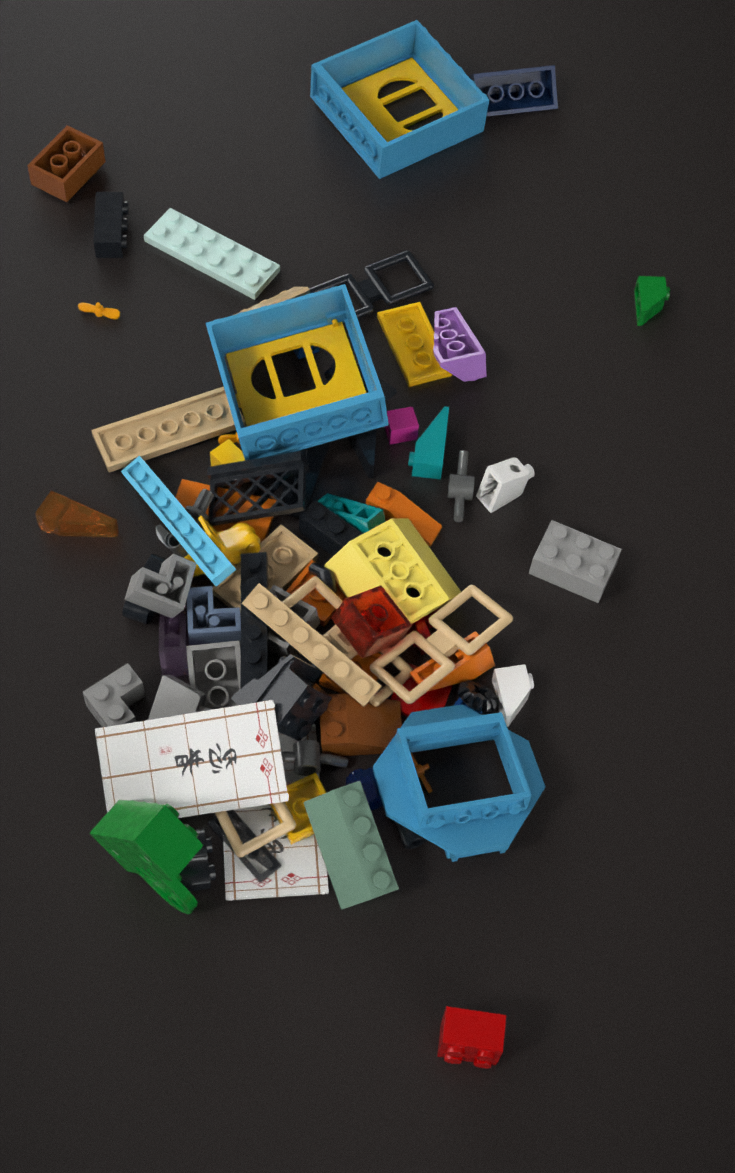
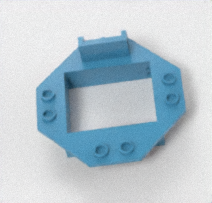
(467, 826)

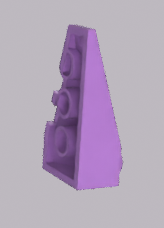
(457, 346)

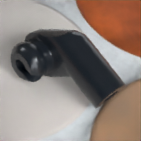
(324, 574)

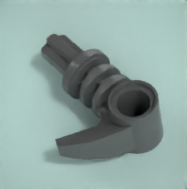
(197, 510)

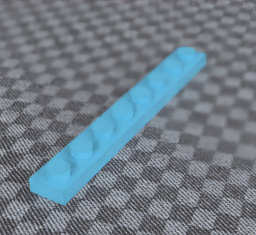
(178, 521)

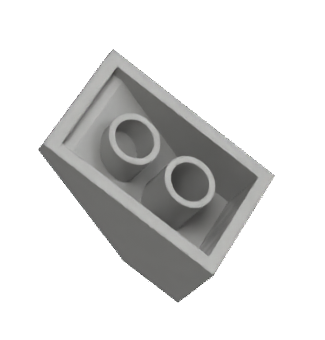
(215, 671)

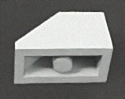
(512, 689)

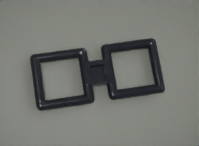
(374, 289)

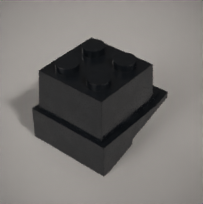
(294, 693)

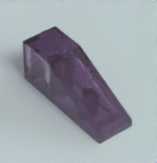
(173, 644)

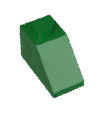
(650, 297)

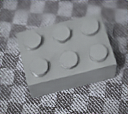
(574, 561)

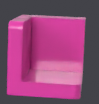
(402, 425)

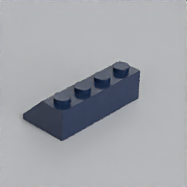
(518, 90)

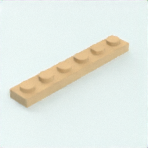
(311, 645)

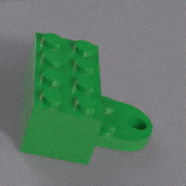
(152, 844)

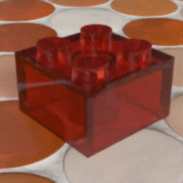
(371, 621)

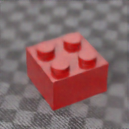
(471, 1037)

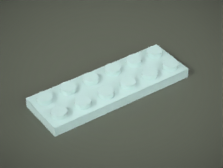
(212, 253)

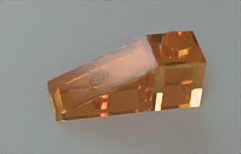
(71, 518)

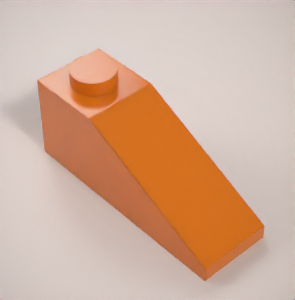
(399, 506)
(466, 666)

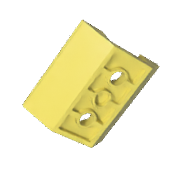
(410, 565)

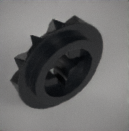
(477, 696)

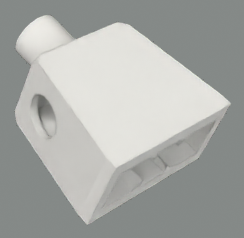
(503, 483)

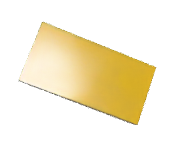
(412, 343)

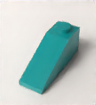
(429, 448)
(357, 514)

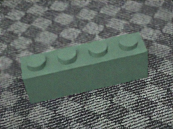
(350, 845)

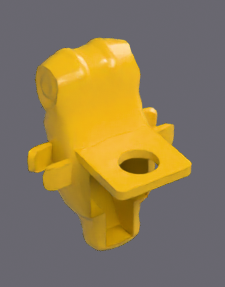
(231, 542)

